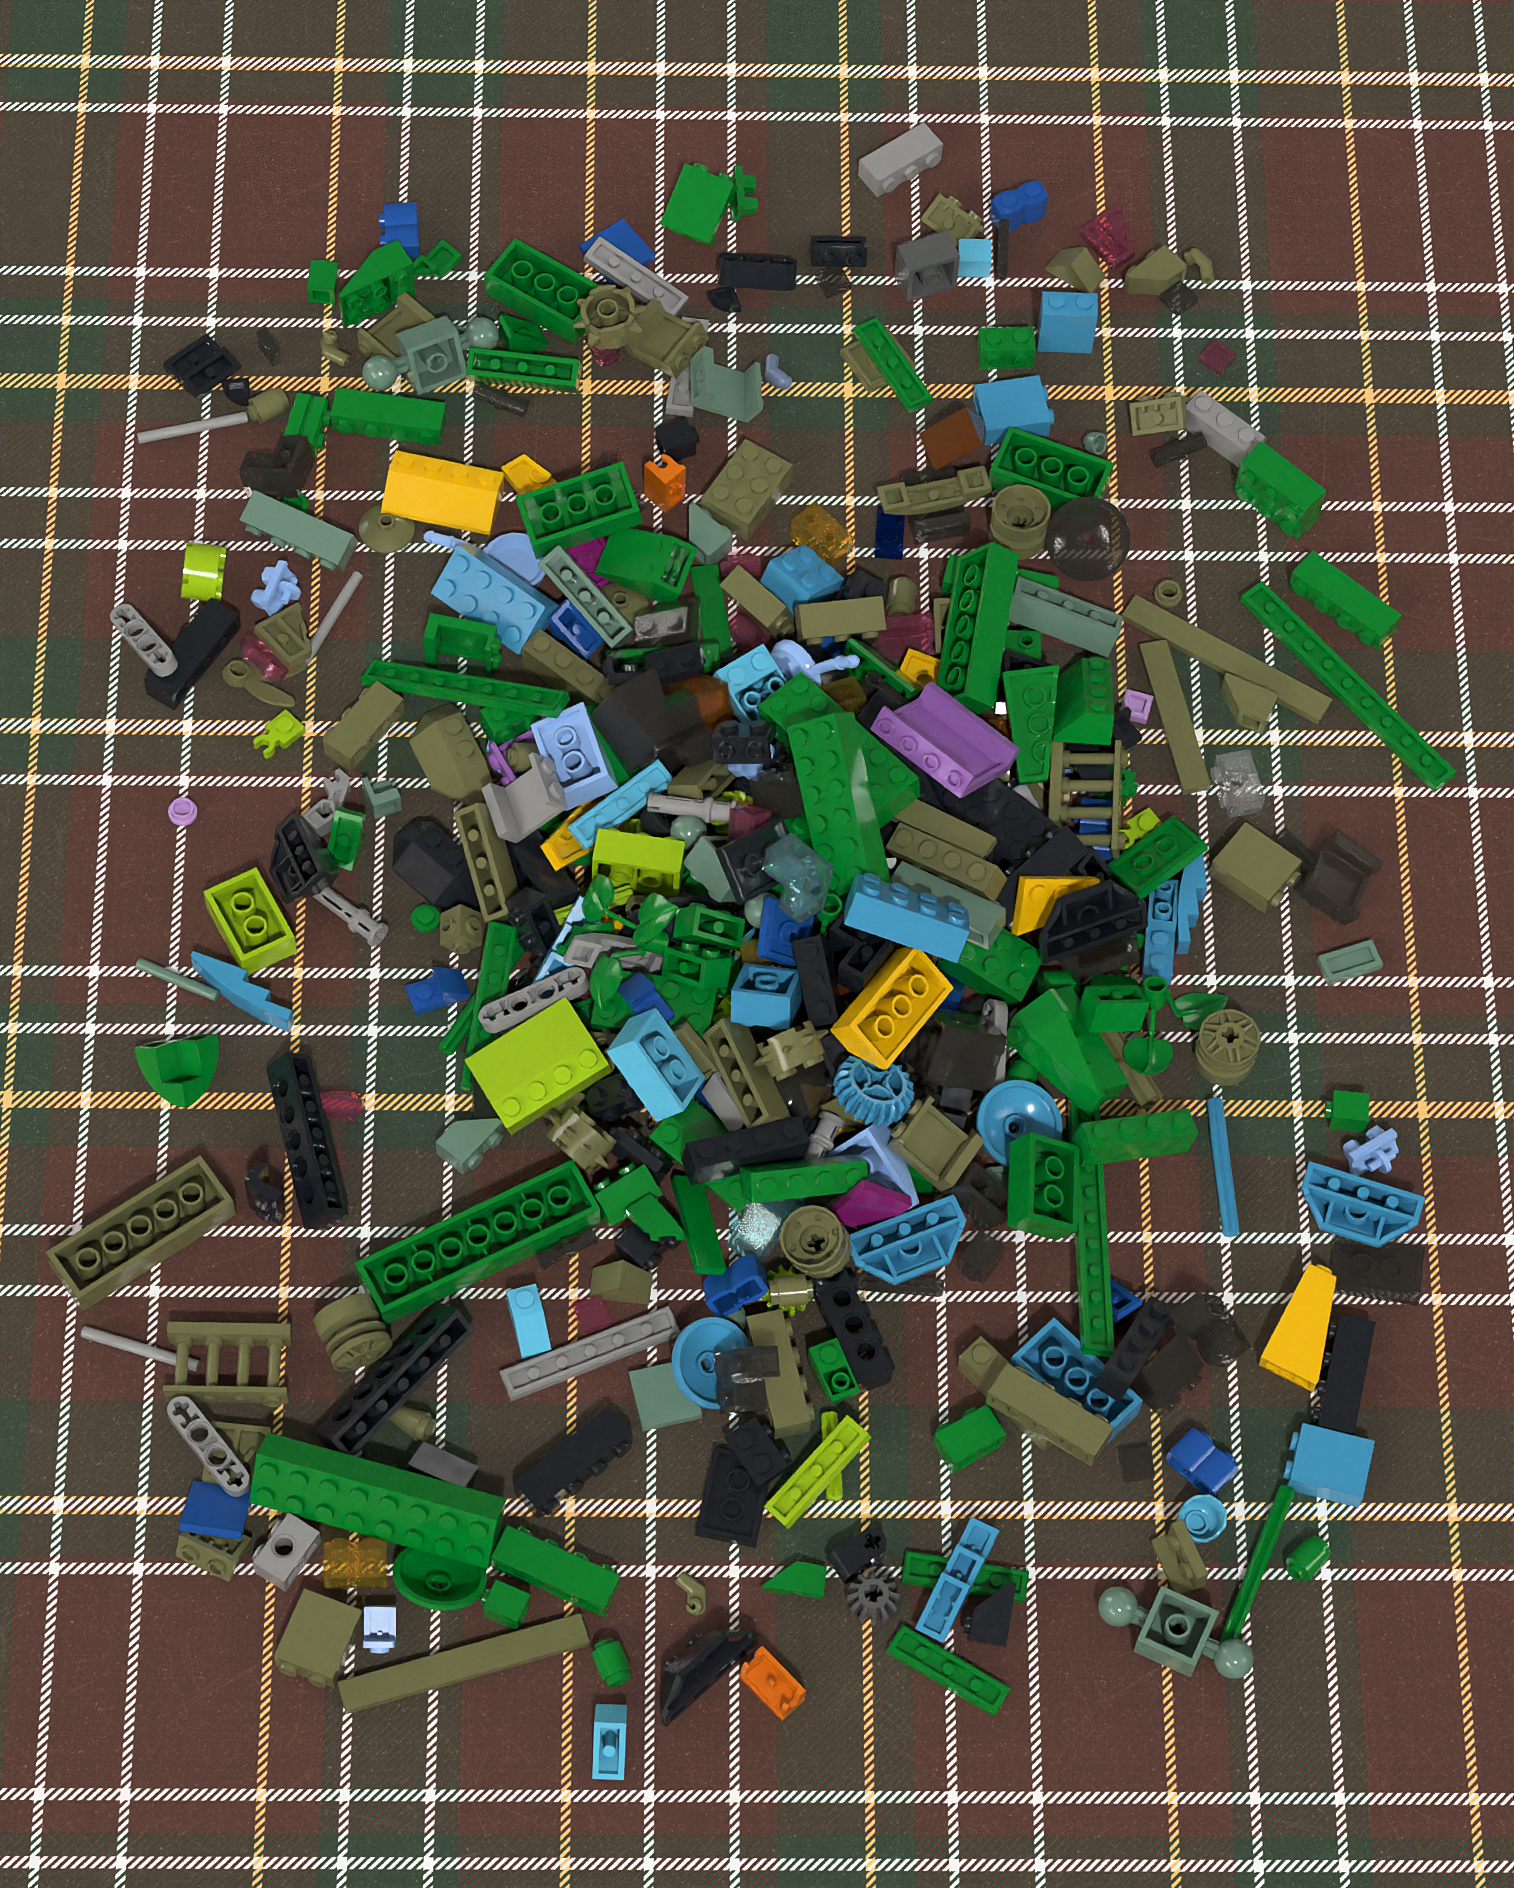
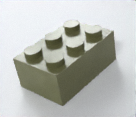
(747, 489)

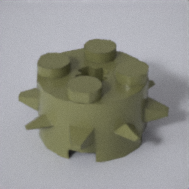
(609, 317)
(791, 1049)
(581, 1139)

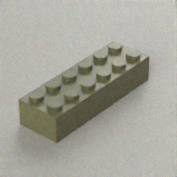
(141, 1233)

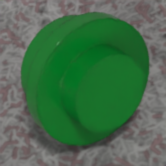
(425, 918)

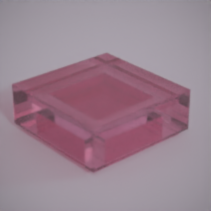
(1217, 357)
(592, 1315)

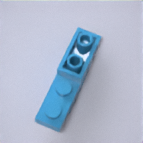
(1160, 933)

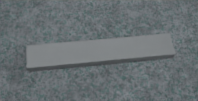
(589, 1353)

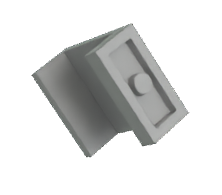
(526, 801)

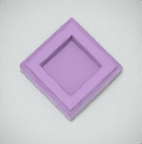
(1139, 704)

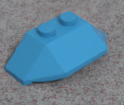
(1359, 1206)
(910, 1242)

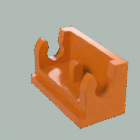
(665, 485)
(772, 1684)

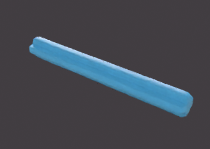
(1222, 1167)

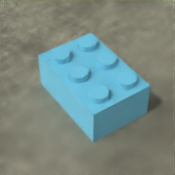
(655, 1064)

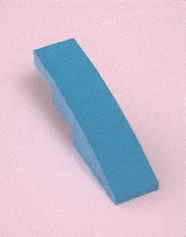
(1191, 889)
(553, 962)
(235, 987)
(957, 1580)

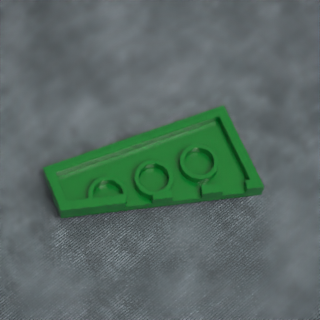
(1030, 710)

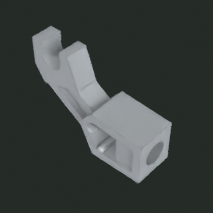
(337, 797)

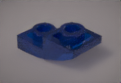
(889, 535)

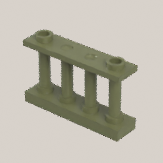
(1062, 785)
(244, 1337)

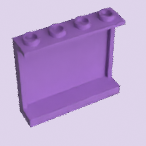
(947, 740)

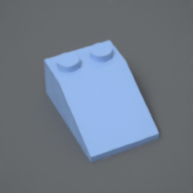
(577, 754)
(883, 1164)

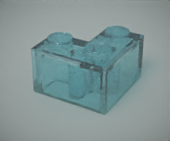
(801, 873)
(760, 1227)

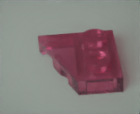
(1110, 238)

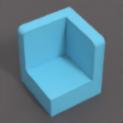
(974, 257)

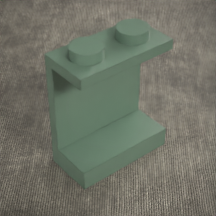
(725, 389)

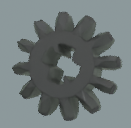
(861, 1602)

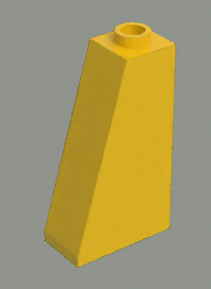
(1300, 1336)

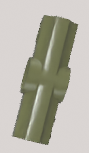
(1140, 1086)

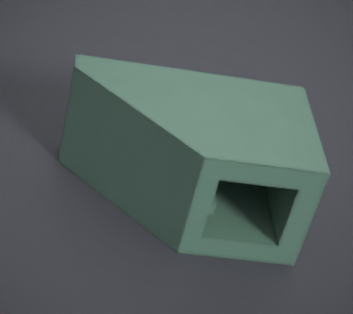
(711, 538)
(467, 1141)

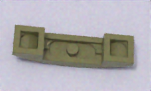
(935, 495)

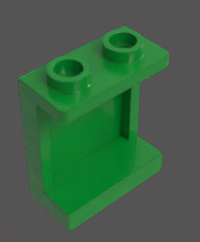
(698, 204)
(463, 640)

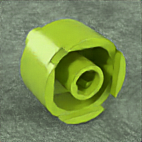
(203, 571)

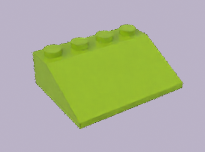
(538, 1065)

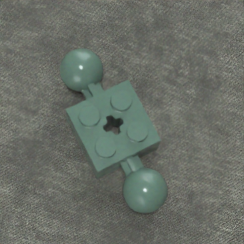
(430, 354)
(706, 867)
(1178, 1652)

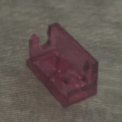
(905, 633)

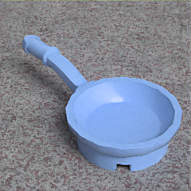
(509, 550)
(792, 659)

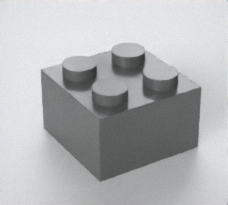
(926, 266)

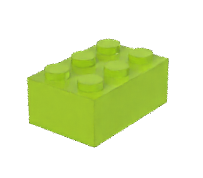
(639, 861)
(250, 921)

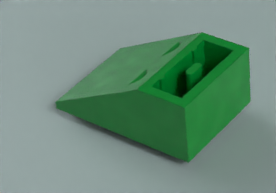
(377, 284)
(647, 563)

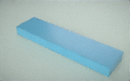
(621, 804)

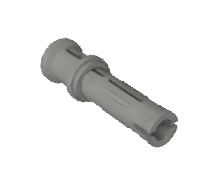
(706, 809)
(357, 919)
(823, 1137)

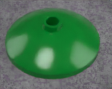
(437, 1581)

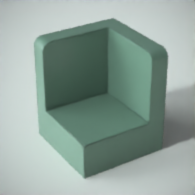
(381, 798)

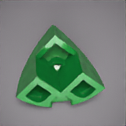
(180, 1067)

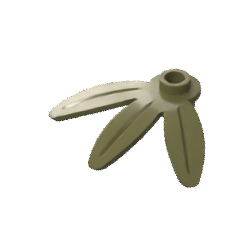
(251, 678)

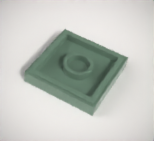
(660, 1399)

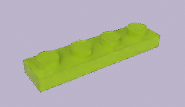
(817, 1471)

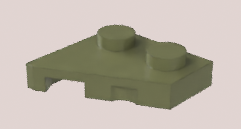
(286, 636)
(243, 1442)

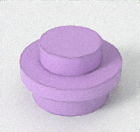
(182, 811)

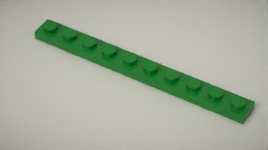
(1348, 686)
(1092, 1252)

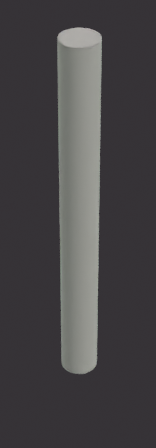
(192, 427)
(334, 613)
(135, 1347)

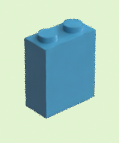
(1067, 322)
(1014, 404)
(1329, 1464)

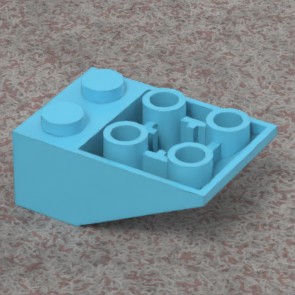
(751, 681)

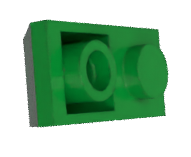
(832, 1371)

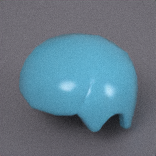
(1203, 1517)

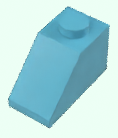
(528, 1321)
(609, 1742)

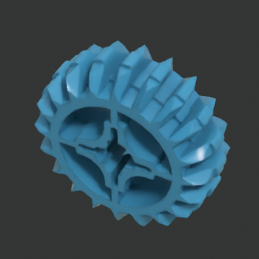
(873, 1092)

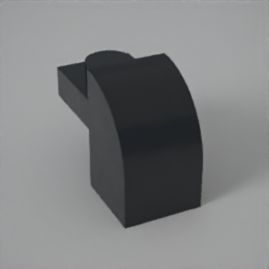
(956, 1104)

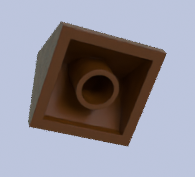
(953, 437)

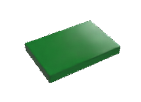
(1157, 857)

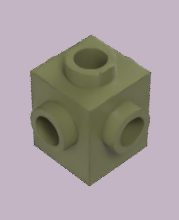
(461, 929)

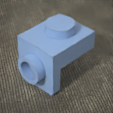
(379, 1628)

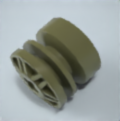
(1020, 520)
(1224, 1061)
(799, 1240)
(352, 1332)

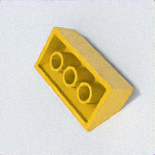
(443, 492)
(892, 1007)

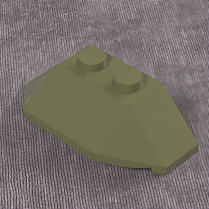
(450, 755)

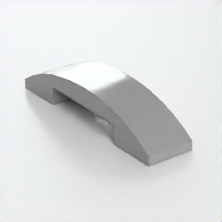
(588, 947)

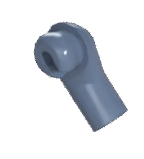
(774, 375)

